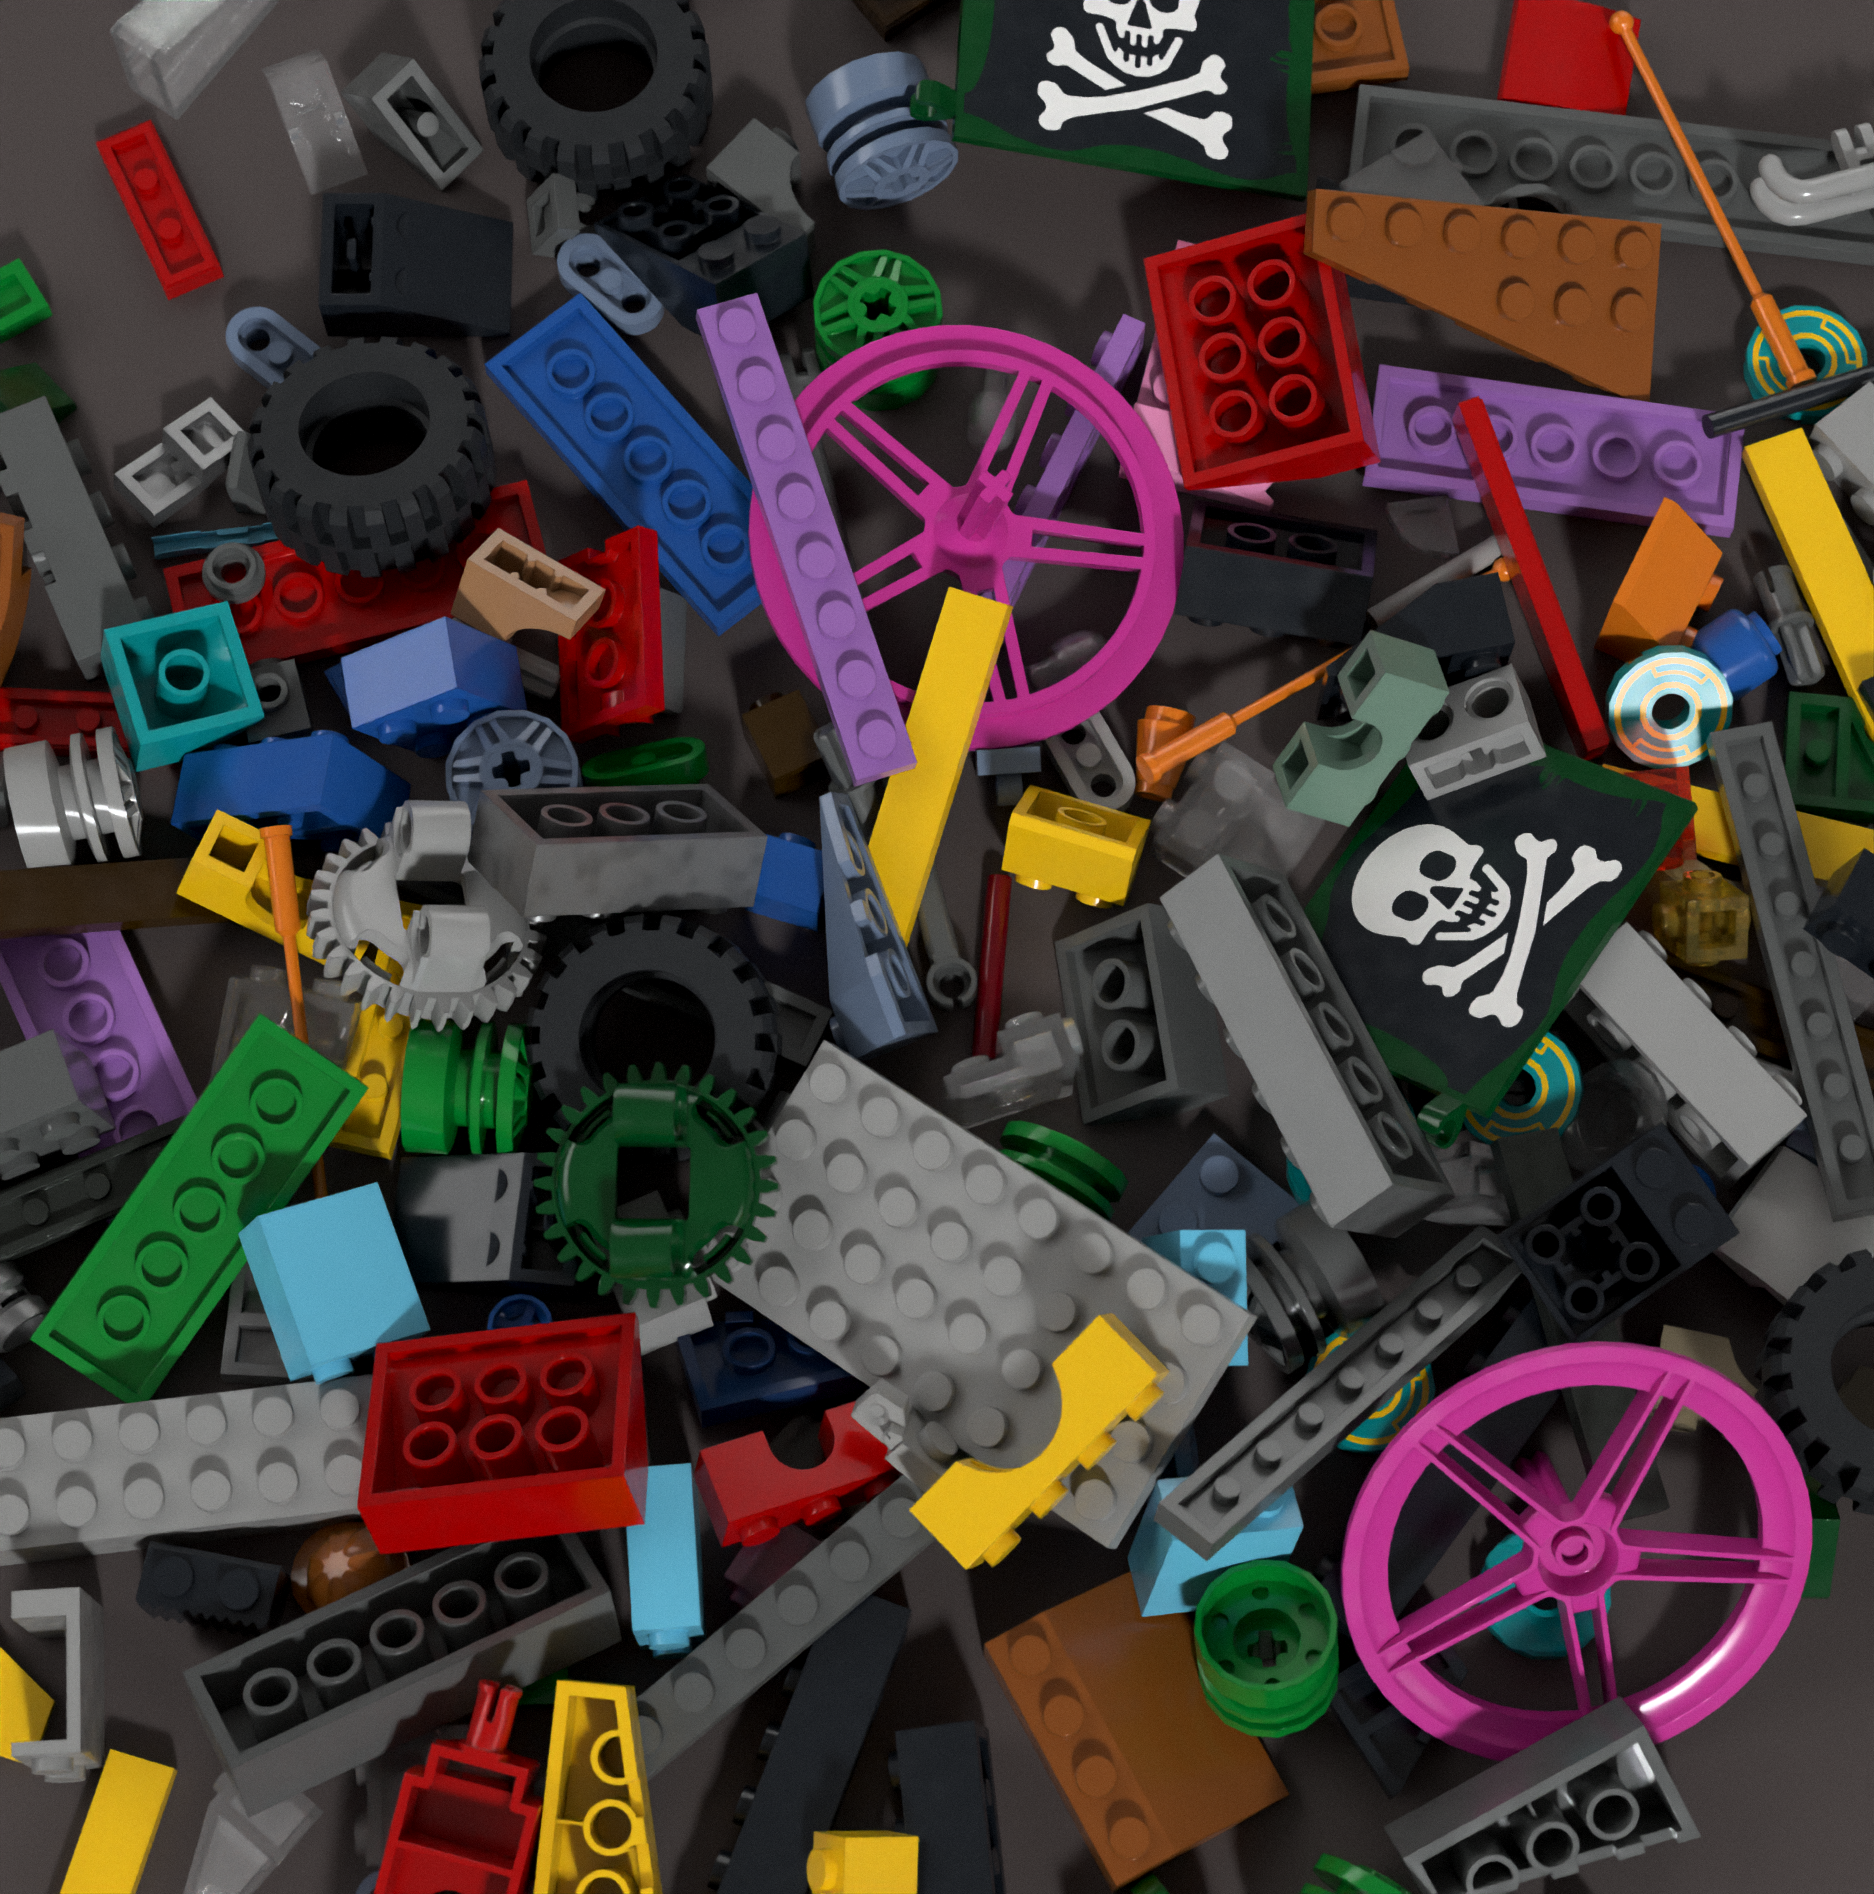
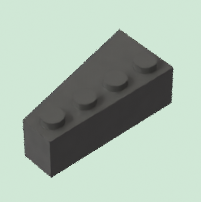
(67, 532)
(1546, 1810)

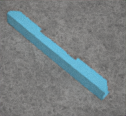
(205, 542)

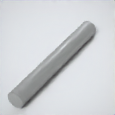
(1460, 567)

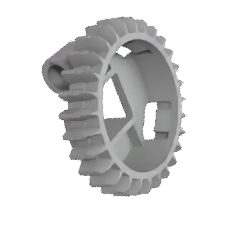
(443, 943)

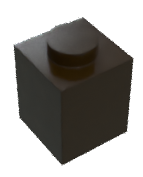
(783, 742)

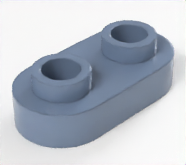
(611, 287)
(285, 346)

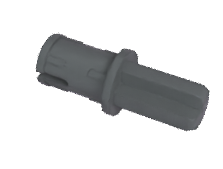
(1790, 626)
(863, 797)

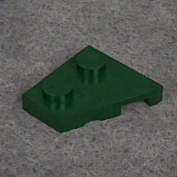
(1828, 757)

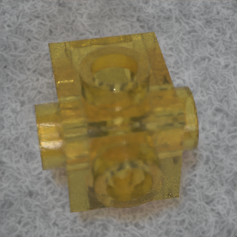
(1702, 918)

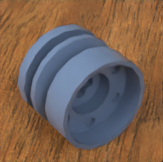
(872, 139)
(506, 745)

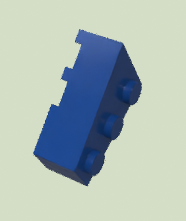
(304, 782)

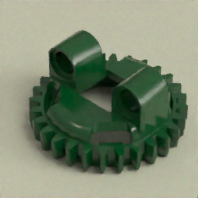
(722, 1189)

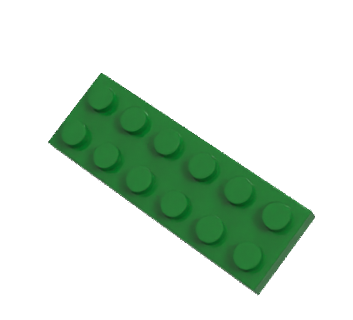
(178, 1231)

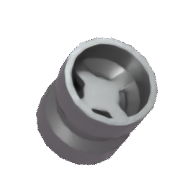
(18, 1308)

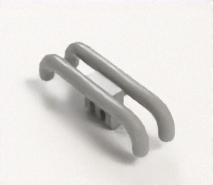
(1824, 197)

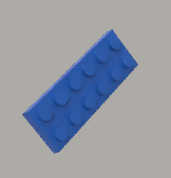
(636, 454)

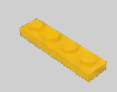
(378, 1062)

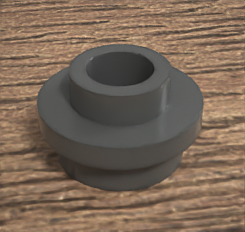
(228, 557)

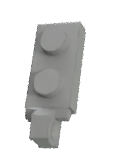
(914, 1447)

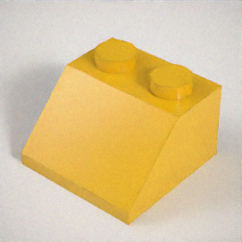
(1074, 847)

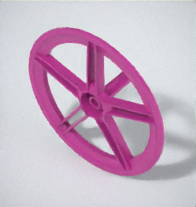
(975, 532)
(1577, 1545)

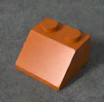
(1662, 587)

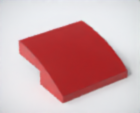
(1566, 57)

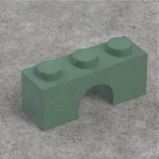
(1391, 695)

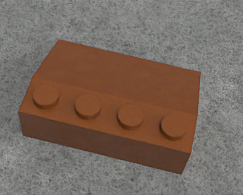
(1129, 1730)

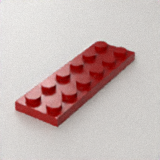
(322, 614)

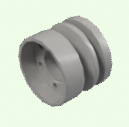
(73, 801)

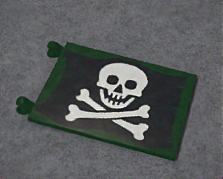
(1138, 87)
(1482, 916)

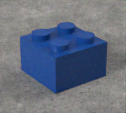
(431, 685)

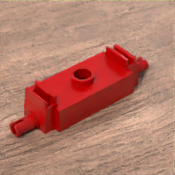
(467, 1826)

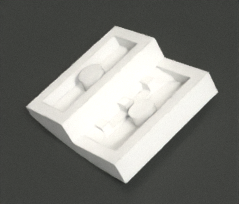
(1789, 1228)

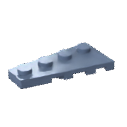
(1217, 1193)

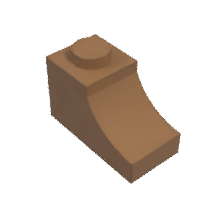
(520, 588)

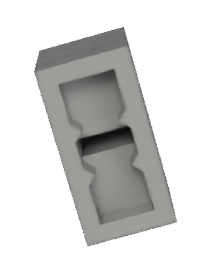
(1476, 734)

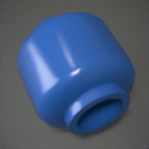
(1741, 649)

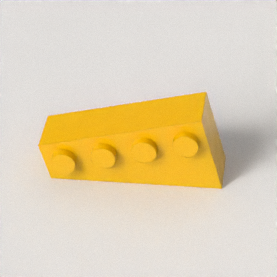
(596, 1796)

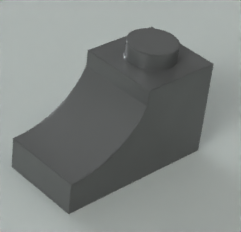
(762, 172)

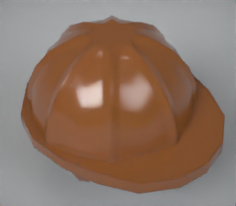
(338, 1563)

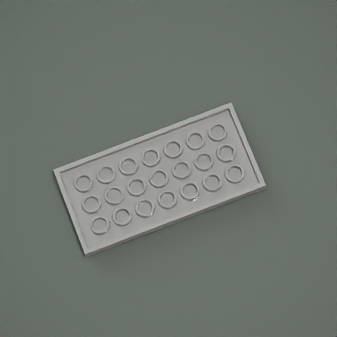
(964, 1281)

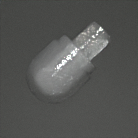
(985, 410)
(1065, 657)

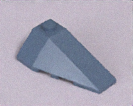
(869, 967)

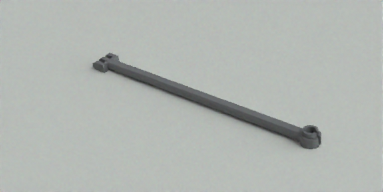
(933, 911)

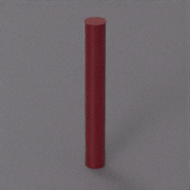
(991, 965)

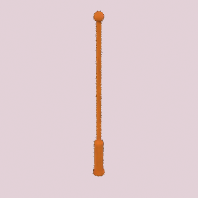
(1762, 304)
(1224, 725)
(287, 925)

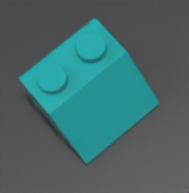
(179, 683)

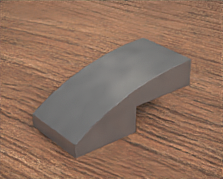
(184, 464)

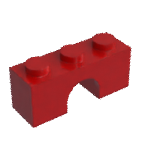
(757, 1495)

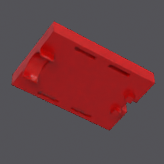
(616, 659)

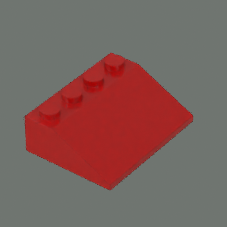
(1260, 360)
(505, 1435)

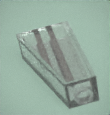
(181, 45)

